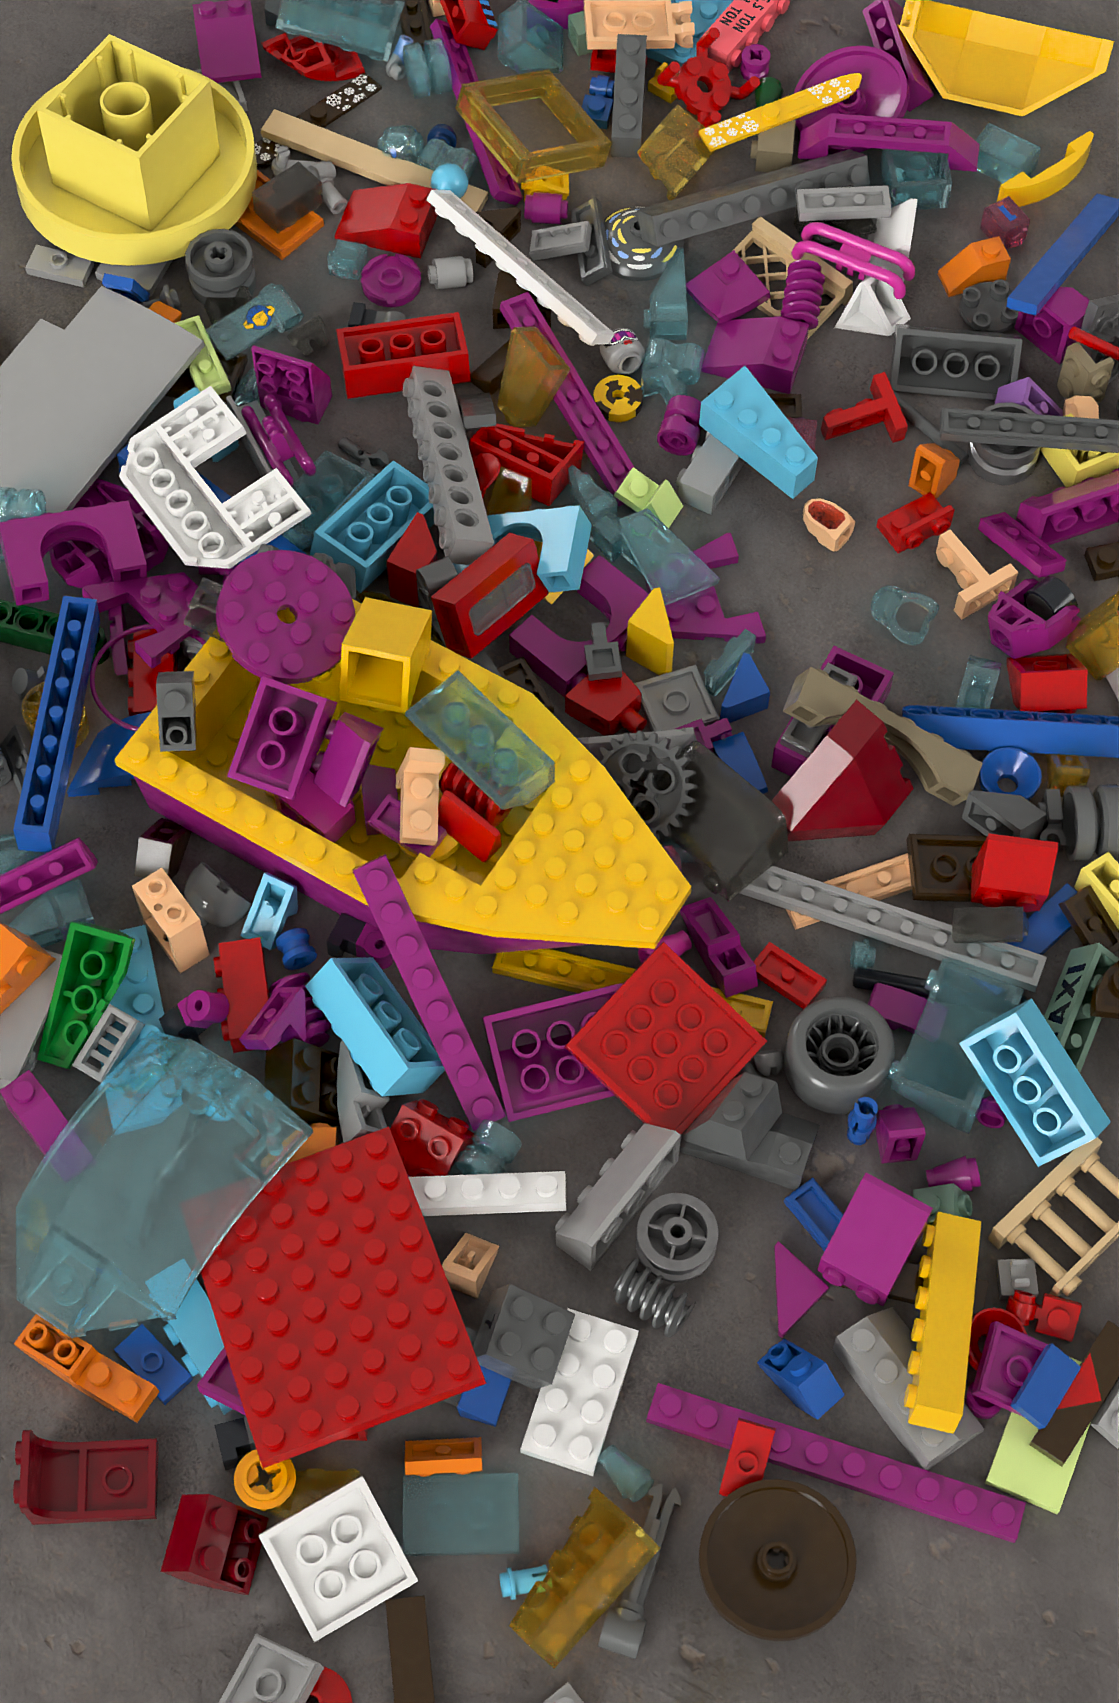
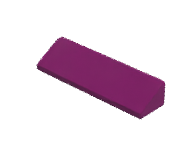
(45, 873)

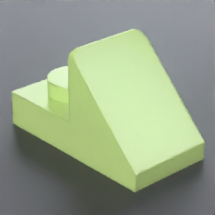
(642, 493)

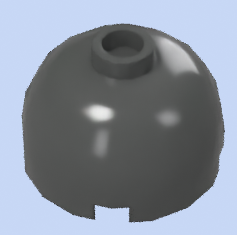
(215, 898)

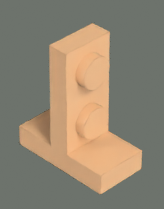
(978, 585)
(419, 795)

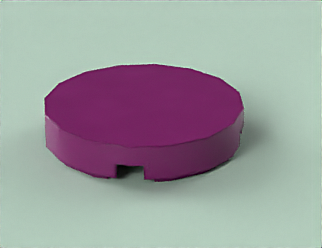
(391, 280)

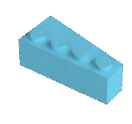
(758, 432)

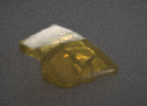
(675, 151)

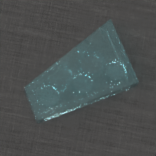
(664, 557)

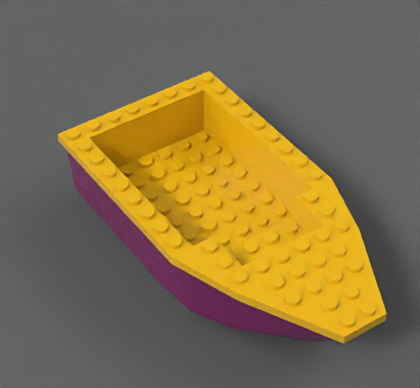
(569, 865)

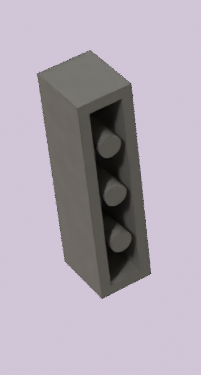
(628, 95)

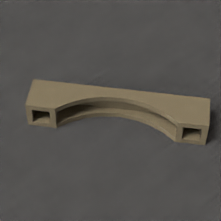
(940, 767)

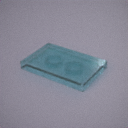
(461, 1514)

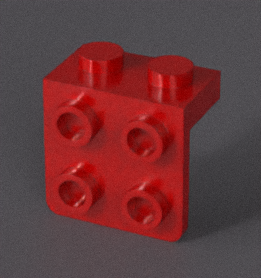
(428, 1139)

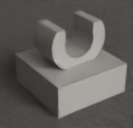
(1016, 1275)

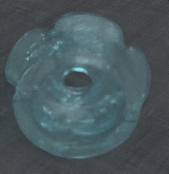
(862, 955)

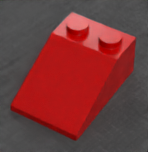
(389, 218)

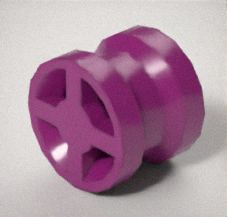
(755, 61)

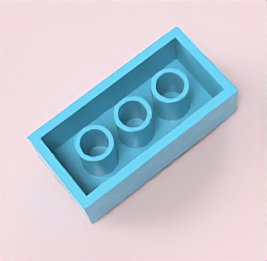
(374, 522)
(376, 1026)
(1035, 1083)

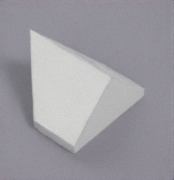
(873, 309)

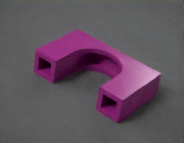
(104, 526)
(563, 661)

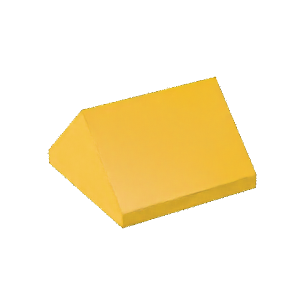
(650, 635)

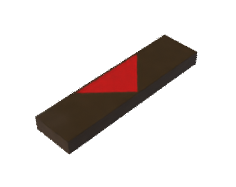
(1083, 1398)

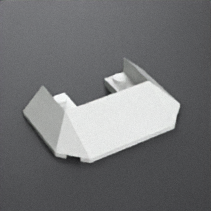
(182, 504)

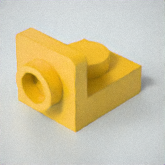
(555, 184)

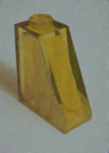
(529, 377)

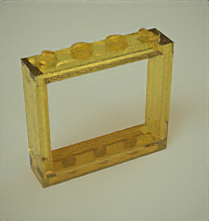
(476, 108)

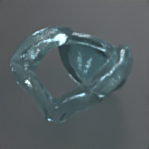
(886, 605)

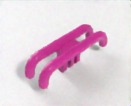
(855, 255)

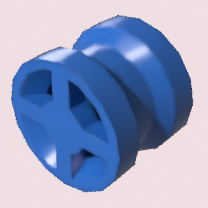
(296, 948)

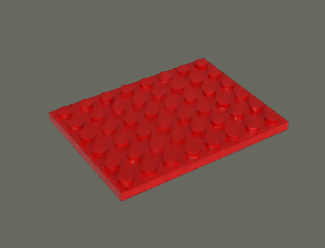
(336, 1302)

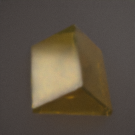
(1097, 639)

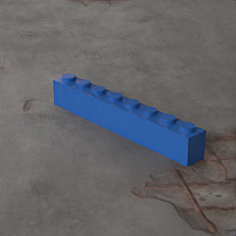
(57, 725)

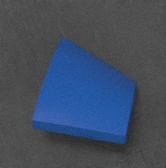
(99, 764)

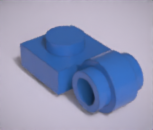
(600, 105)

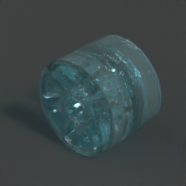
(427, 68)

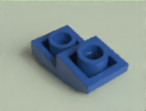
(739, 756)

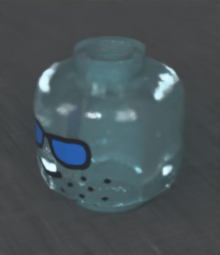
(401, 143)

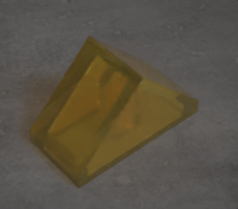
(510, 493)
(1066, 771)

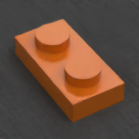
(443, 1456)

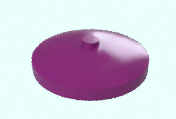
(880, 93)

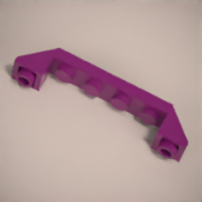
(890, 134)

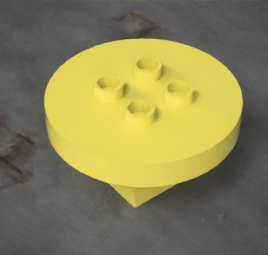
(133, 158)

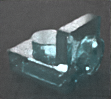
(347, 259)

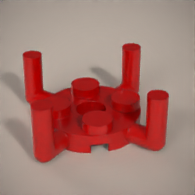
(710, 72)

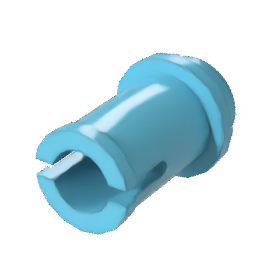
(520, 1581)

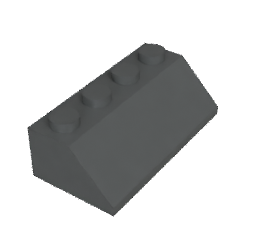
(953, 361)

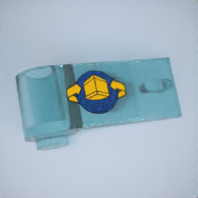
(255, 320)

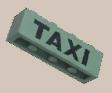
(1070, 1003)

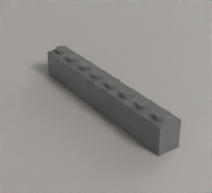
(748, 197)

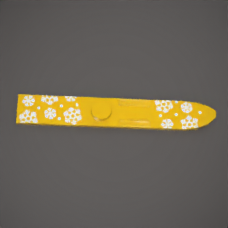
(780, 111)

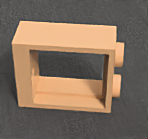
(170, 915)

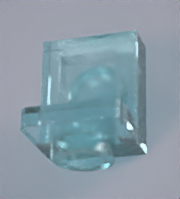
(663, 382)

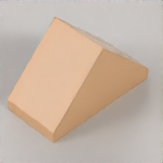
(469, 1264)

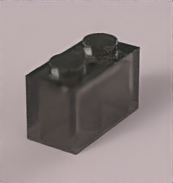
(288, 197)

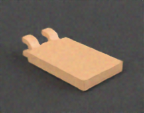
(638, 17)

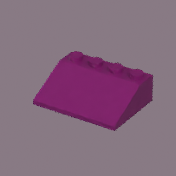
(531, 1058)

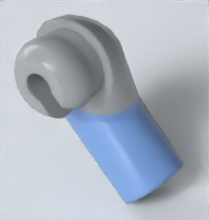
(395, 65)

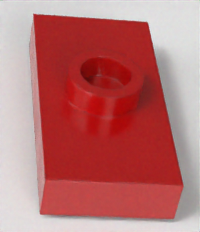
(747, 1455)

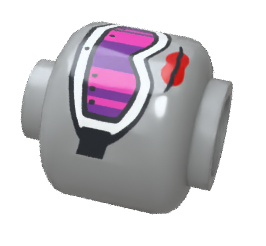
(623, 352)

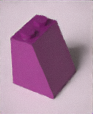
(874, 1240)

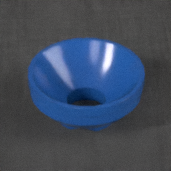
(1014, 765)

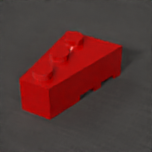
(533, 456)

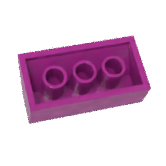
(1072, 509)

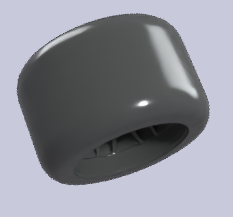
(844, 1031)

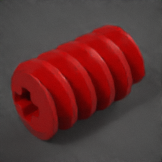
(465, 789)

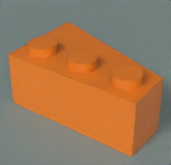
(20, 964)

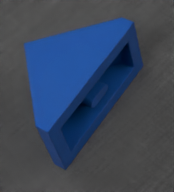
(746, 692)

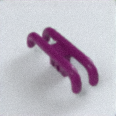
(283, 439)

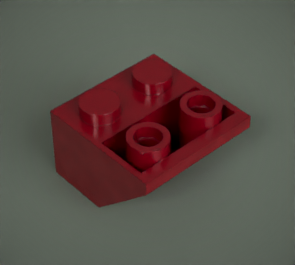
(214, 1543)

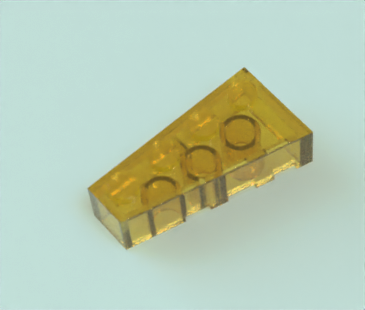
(583, 1579)

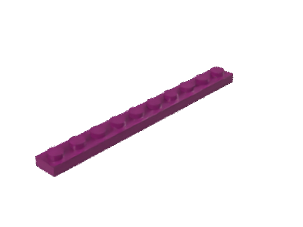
(844, 1465)

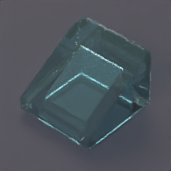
(247, 389)

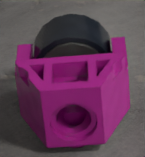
(1033, 617)

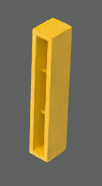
(944, 1323)

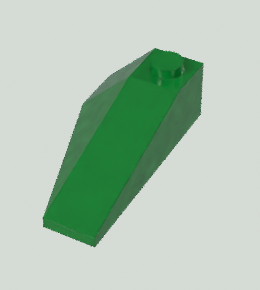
(87, 980)

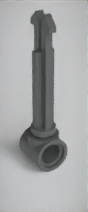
(625, 1623)

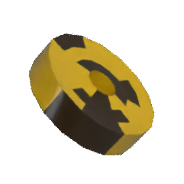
(622, 387)

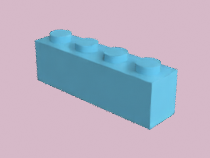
(198, 1335)

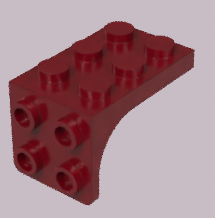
(86, 1480)

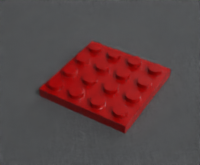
(665, 1042)

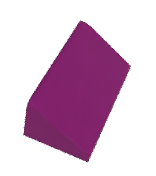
(375, 787)

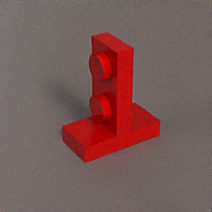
(868, 412)

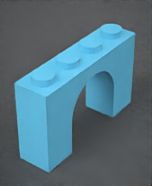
(564, 540)

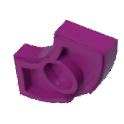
(120, 647)

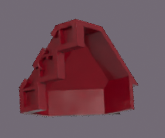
(846, 783)

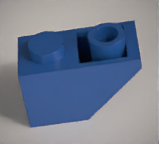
(802, 1378)

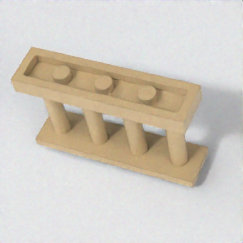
(1036, 1205)

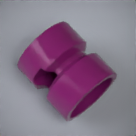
(680, 427)

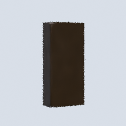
(490, 372)

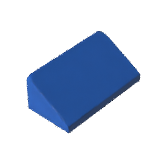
(485, 1401)

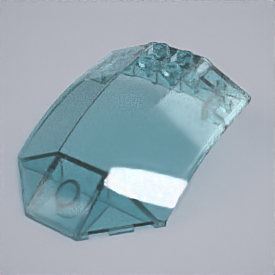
(146, 1186)

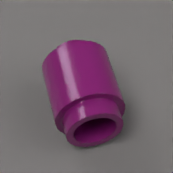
(546, 208)

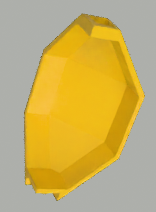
(999, 59)

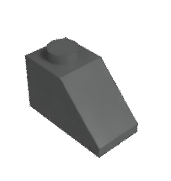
(1003, 814)

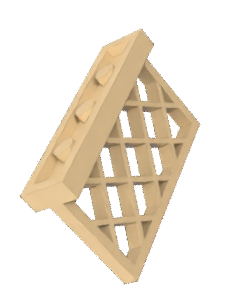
(780, 247)

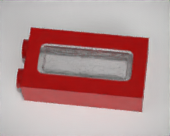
(489, 595)

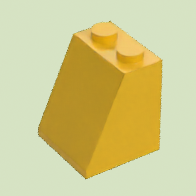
(384, 654)

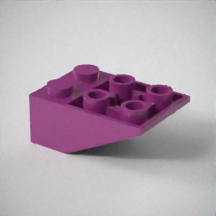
(297, 384)

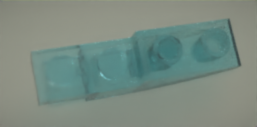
(602, 513)

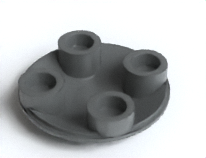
(985, 307)

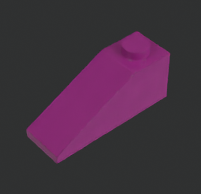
(34, 1110)

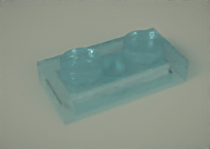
(722, 670)

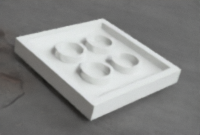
(338, 1558)

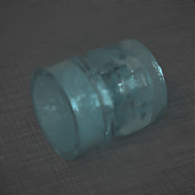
(21, 504)
(491, 1150)

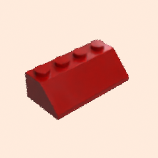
(383, 354)

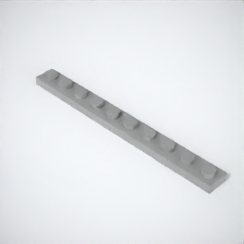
(895, 926)

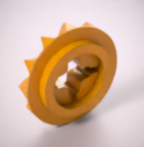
(259, 1497)

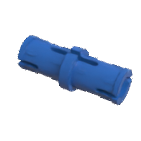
(859, 1119)

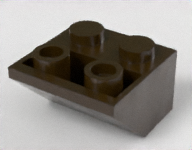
(304, 1080)

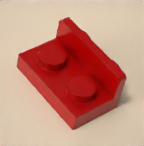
(915, 522)

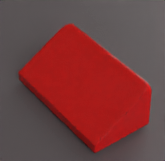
(468, 827)

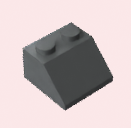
(737, 1117)

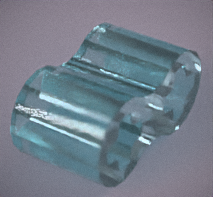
(439, 153)
(684, 359)

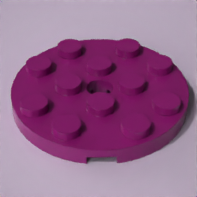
(260, 639)

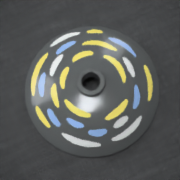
(631, 256)

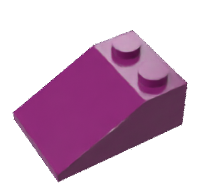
(227, 40)
(765, 345)
(281, 737)

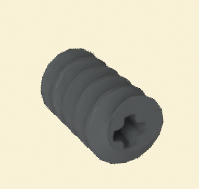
(652, 1299)

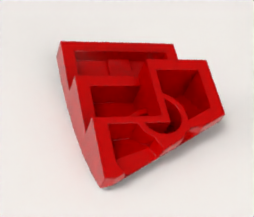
(315, 59)

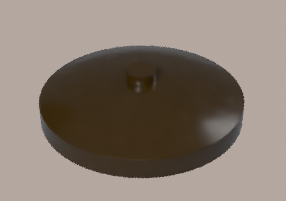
(777, 1560)

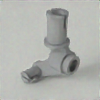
(322, 170)

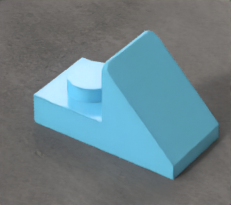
(270, 908)

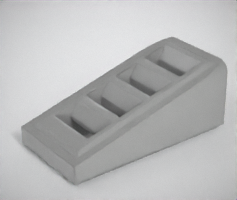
(103, 1027)

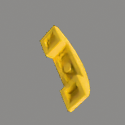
(1029, 190)

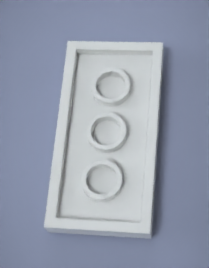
(579, 1405)

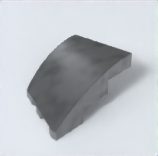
(1103, 322)

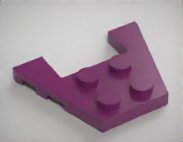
(160, 601)
(701, 612)

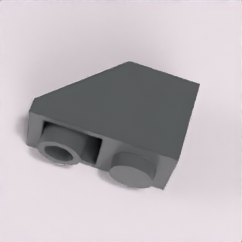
(176, 711)

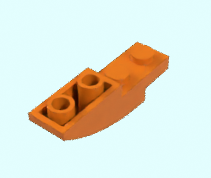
(87, 1369)

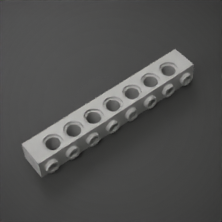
(447, 465)

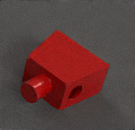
(606, 705)

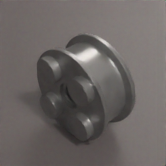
(677, 1257)

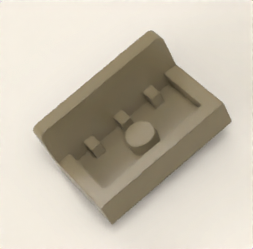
(1082, 375)

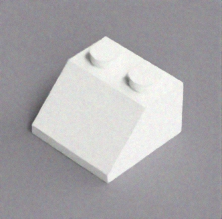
(895, 233)

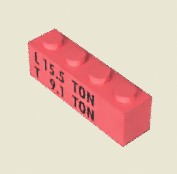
(741, 26)

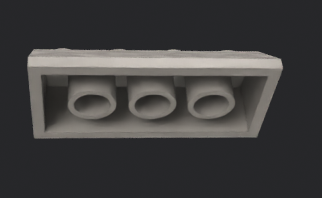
(618, 1193)
(877, 1359)

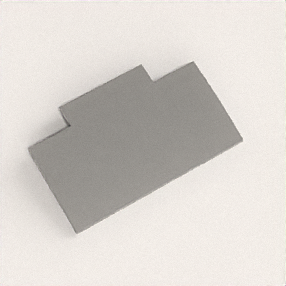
(83, 393)

